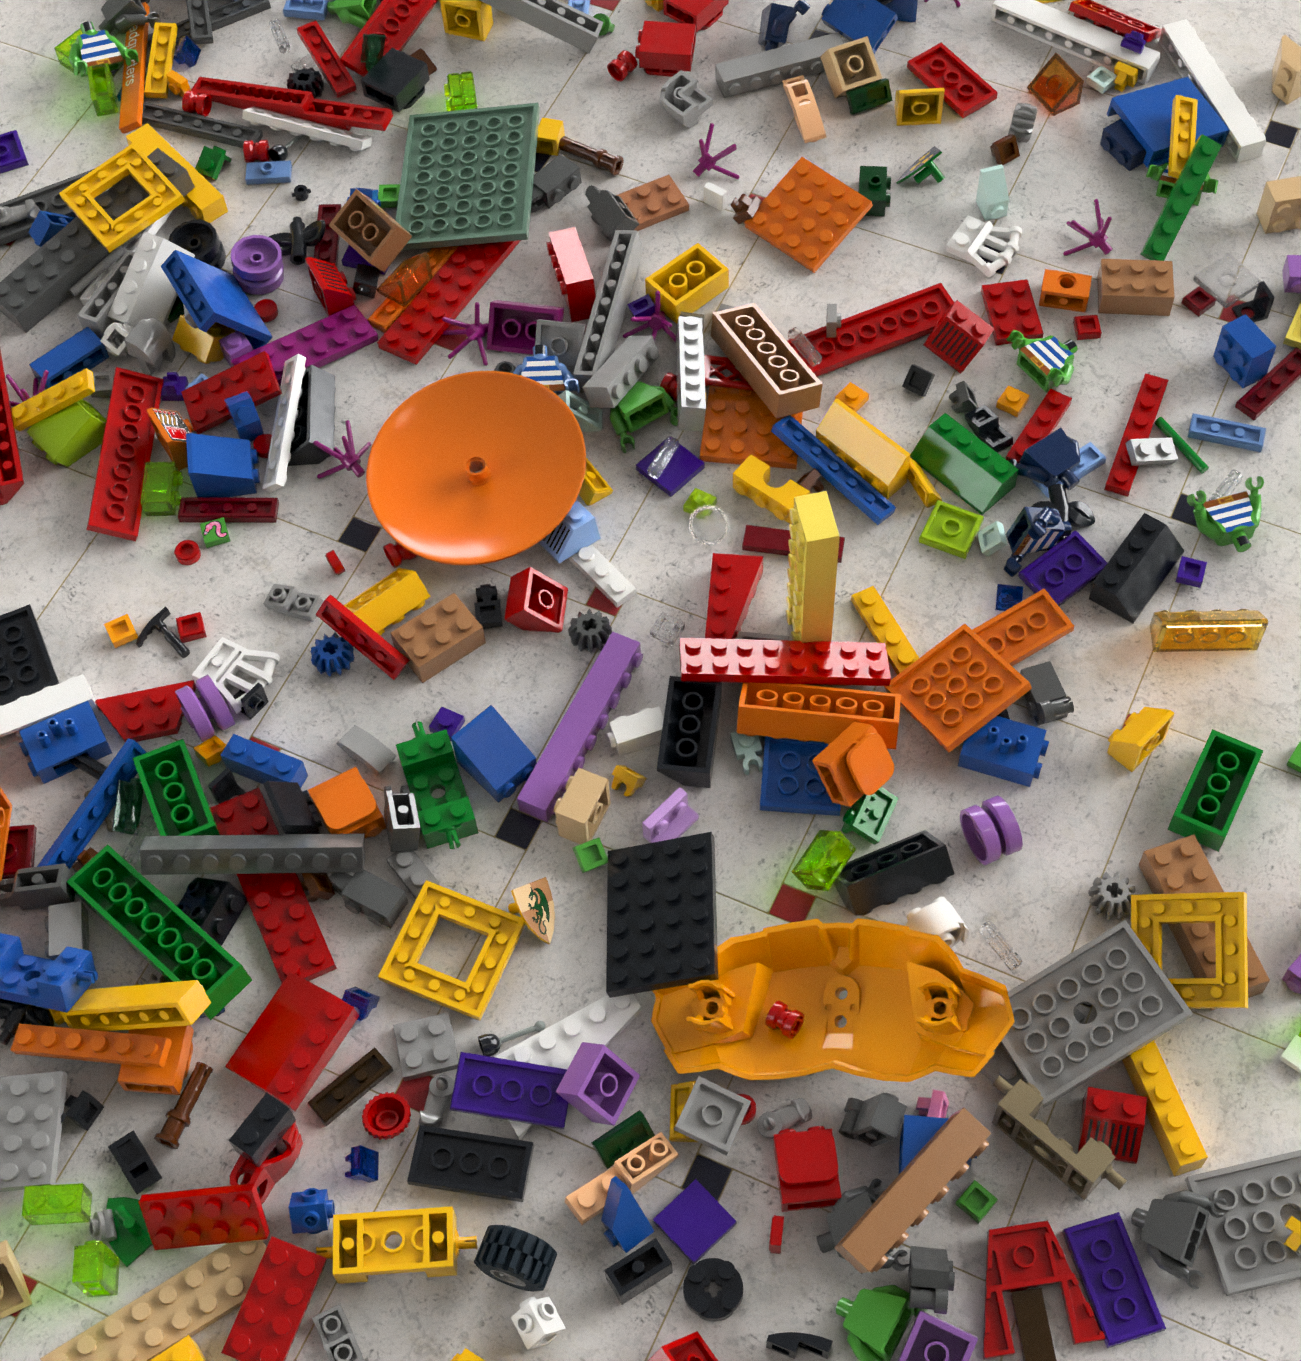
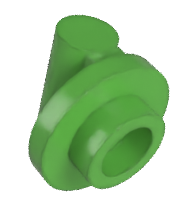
(607, 25)

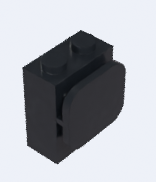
(396, 80)

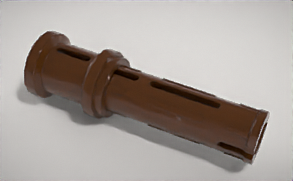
(599, 158)
(179, 1116)

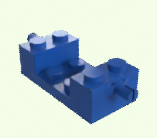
(44, 981)

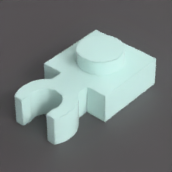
(748, 749)

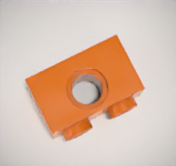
(1065, 290)

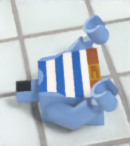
(547, 371)

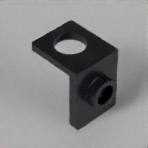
(366, 280)
(1259, 305)
(253, 700)
(225, 787)

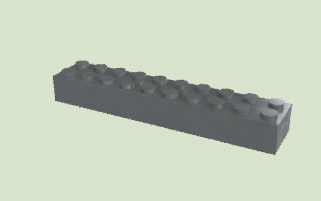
(60, 263)

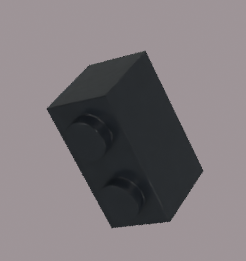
(262, 1130)
(638, 1271)

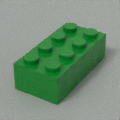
(1215, 790)
(175, 791)

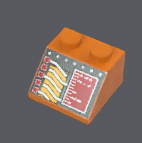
(171, 433)

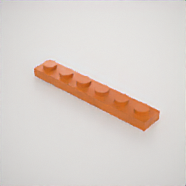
(91, 1045)

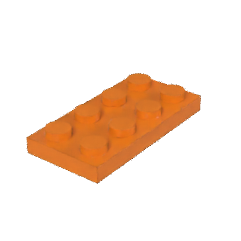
(1025, 627)

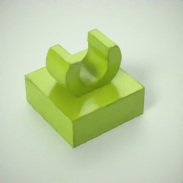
(698, 498)

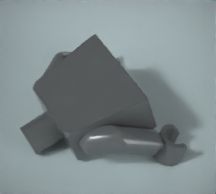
(125, 14)
(845, 1215)
(1175, 1230)

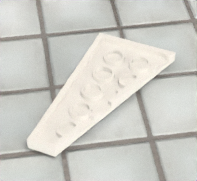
(560, 1042)

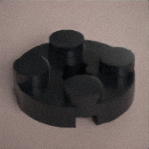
(727, 1299)

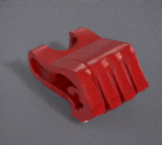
(271, 1169)

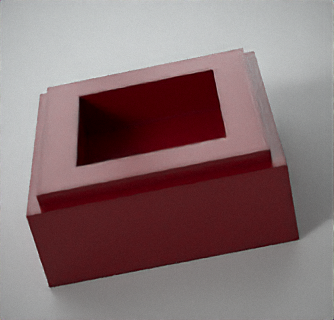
(1198, 301)

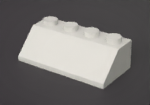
(145, 286)

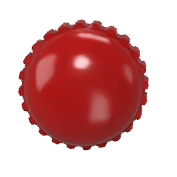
(386, 1116)

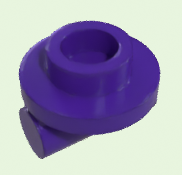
(1134, 42)

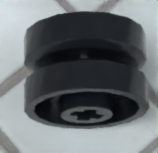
(201, 240)

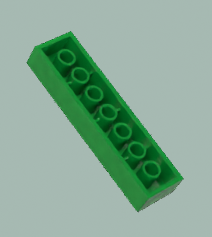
(158, 928)

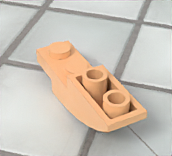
(804, 108)
(633, 1169)

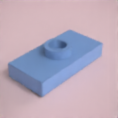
(306, 9)
(268, 172)

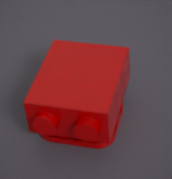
(699, 12)
(666, 47)
(806, 1168)

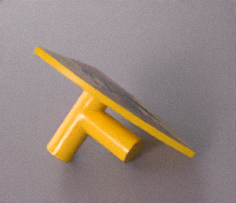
(535, 907)

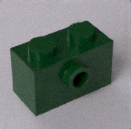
(873, 186)

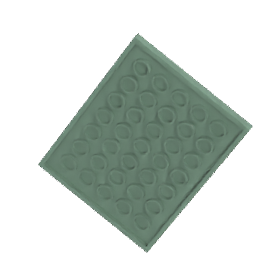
(468, 176)

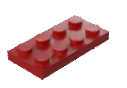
(1119, 22)
(963, 87)
(206, 399)
(204, 1216)
(275, 1303)

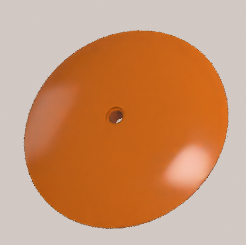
(486, 421)

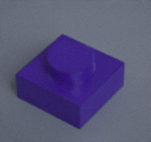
(642, 307)
(1191, 572)
(447, 720)

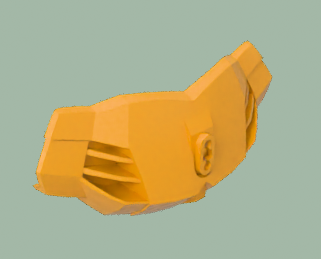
(904, 1009)

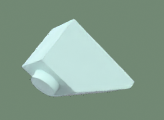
(992, 193)
(588, 418)

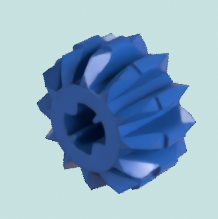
(332, 654)

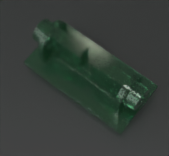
(372, 49)
(128, 806)

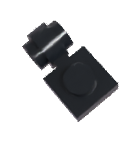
(488, 607)

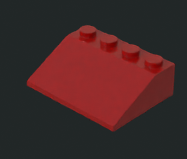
(293, 1040)

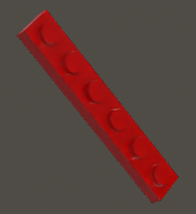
(1138, 427)

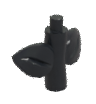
(299, 238)
(1075, 512)
(21, 1013)

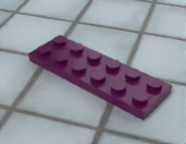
(319, 341)

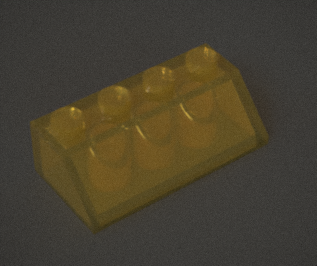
(1207, 630)

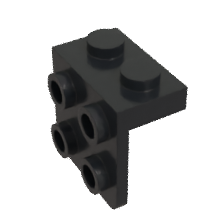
(213, 906)

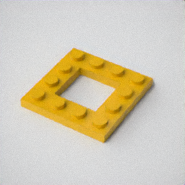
(132, 161)
(1229, 914)
(467, 997)

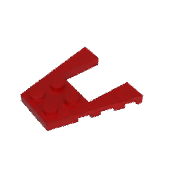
(1024, 1259)

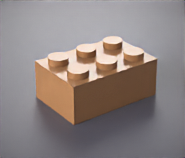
(370, 230)
(1135, 287)
(438, 637)

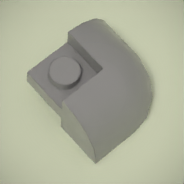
(683, 99)
(150, 344)

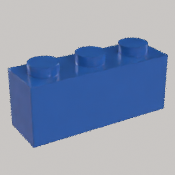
(70, 357)
(261, 762)

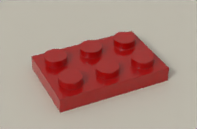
(1011, 308)

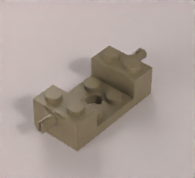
(1078, 1171)

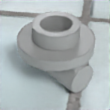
(103, 1226)

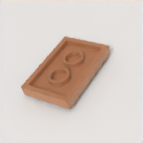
(655, 201)

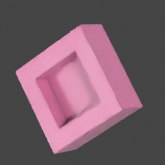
(935, 1106)

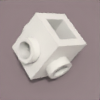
(113, 338)
(537, 1322)

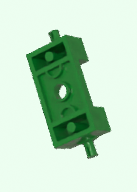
(428, 766)

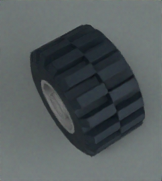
(515, 1258)

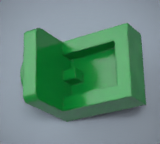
(211, 161)

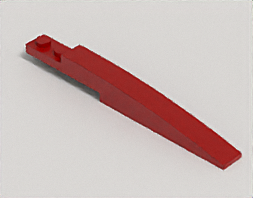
(294, 103)

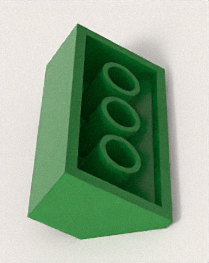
(964, 464)

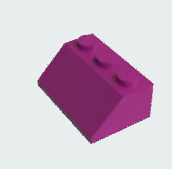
(515, 323)

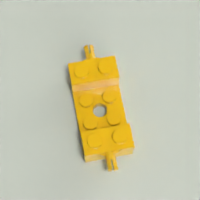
(427, 1243)

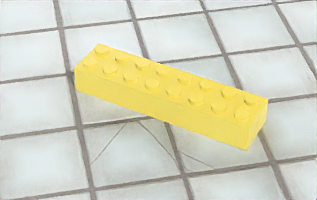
(812, 568)

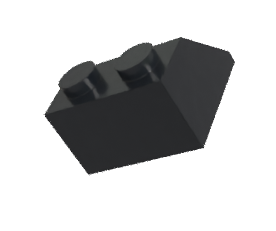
(293, 808)

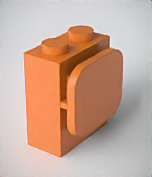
(854, 764)
(347, 805)
(166, 1079)

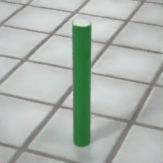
(1185, 449)

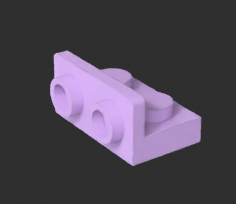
(670, 818)

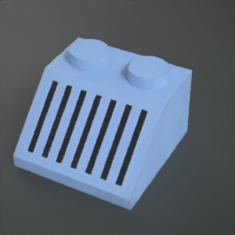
(572, 534)

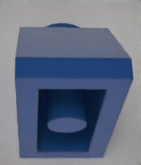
(47, 225)
(244, 416)
(624, 1217)

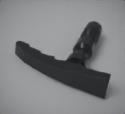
(157, 623)

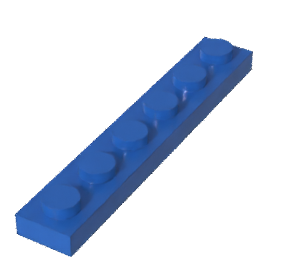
(833, 469)
(94, 808)

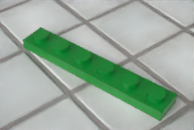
(1181, 199)

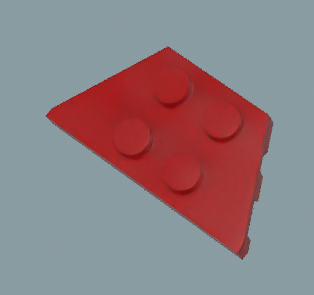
(145, 712)

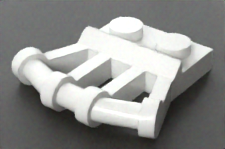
(972, 236)
(227, 660)

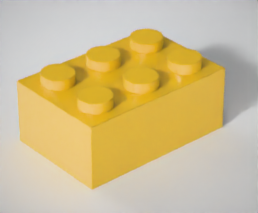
(688, 282)

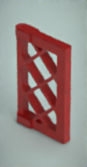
(723, 381)

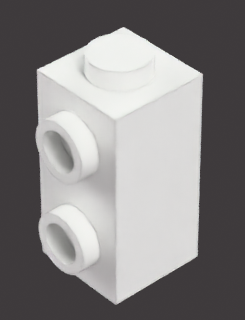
(636, 731)

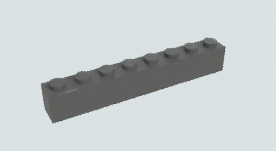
(252, 854)

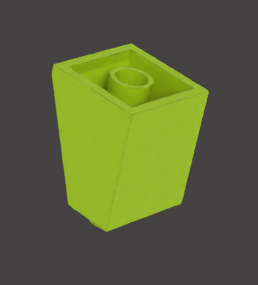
(69, 433)

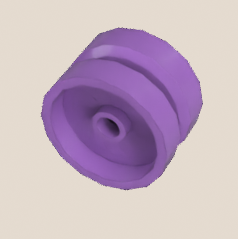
(257, 264)
(206, 707)
(991, 830)

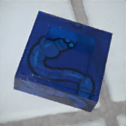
(1008, 596)

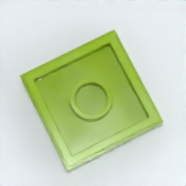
(951, 529)

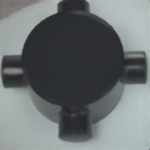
(301, 192)

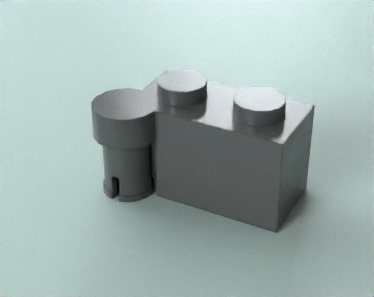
(1047, 697)
(874, 1119)
(930, 1279)

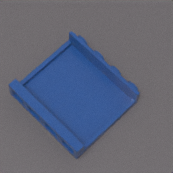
(1150, 114)
(214, 297)

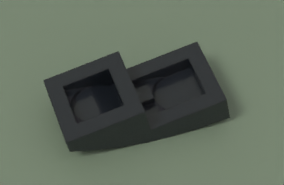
(987, 428)
(135, 1162)
(789, 1343)

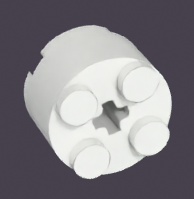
(941, 920)

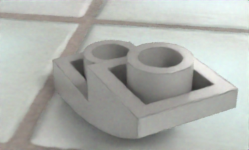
(292, 603)
(367, 749)
(337, 1335)

